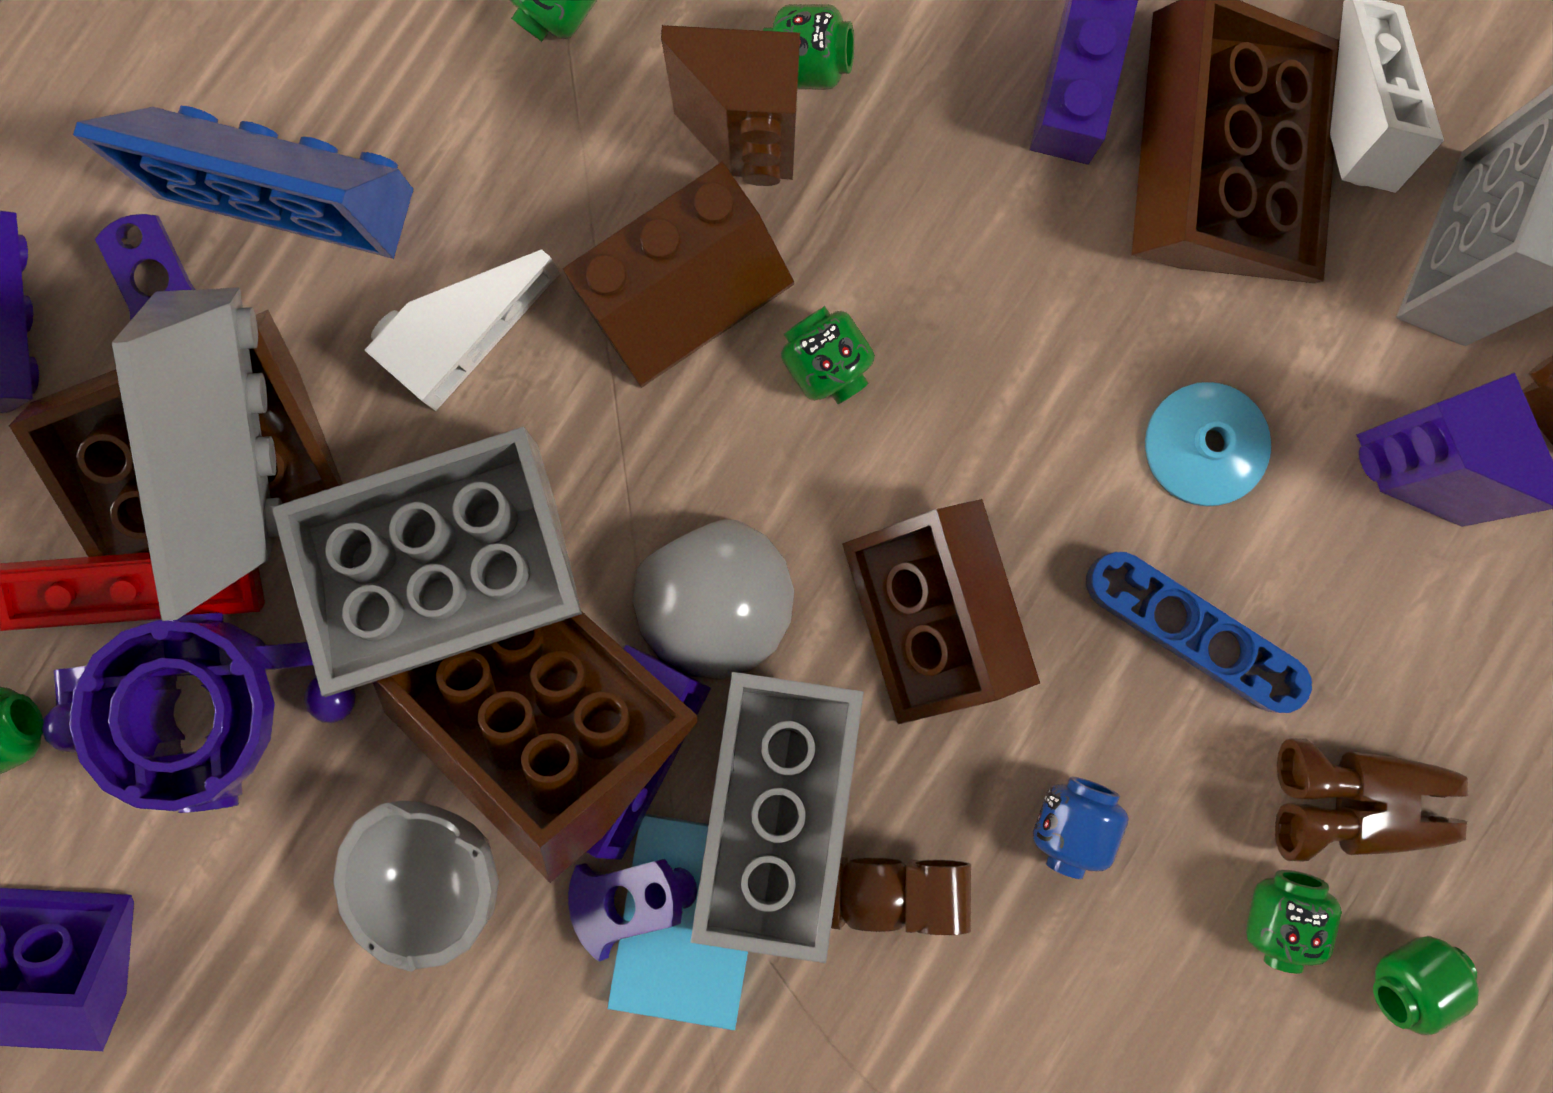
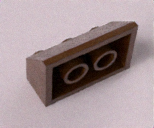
(737, 96)
(680, 274)
(941, 612)

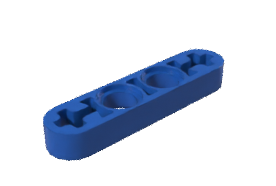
(1194, 638)

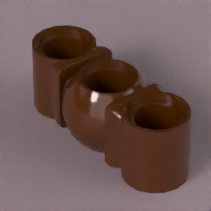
(888, 895)

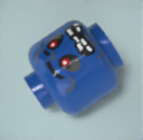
(1080, 827)

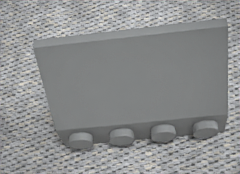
(1492, 234)
(197, 441)
(427, 560)

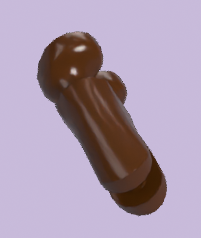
(1374, 803)

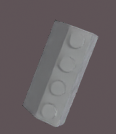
(778, 818)

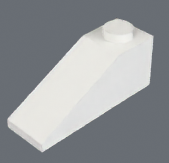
(1381, 98)
(450, 331)

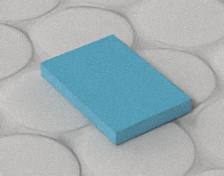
(661, 969)

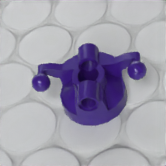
(125, 700)

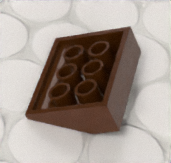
(1236, 143)
(86, 458)
(542, 733)

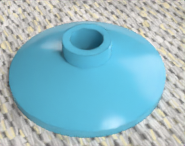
(1179, 451)

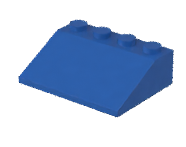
(256, 175)

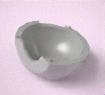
(714, 600)
(415, 884)

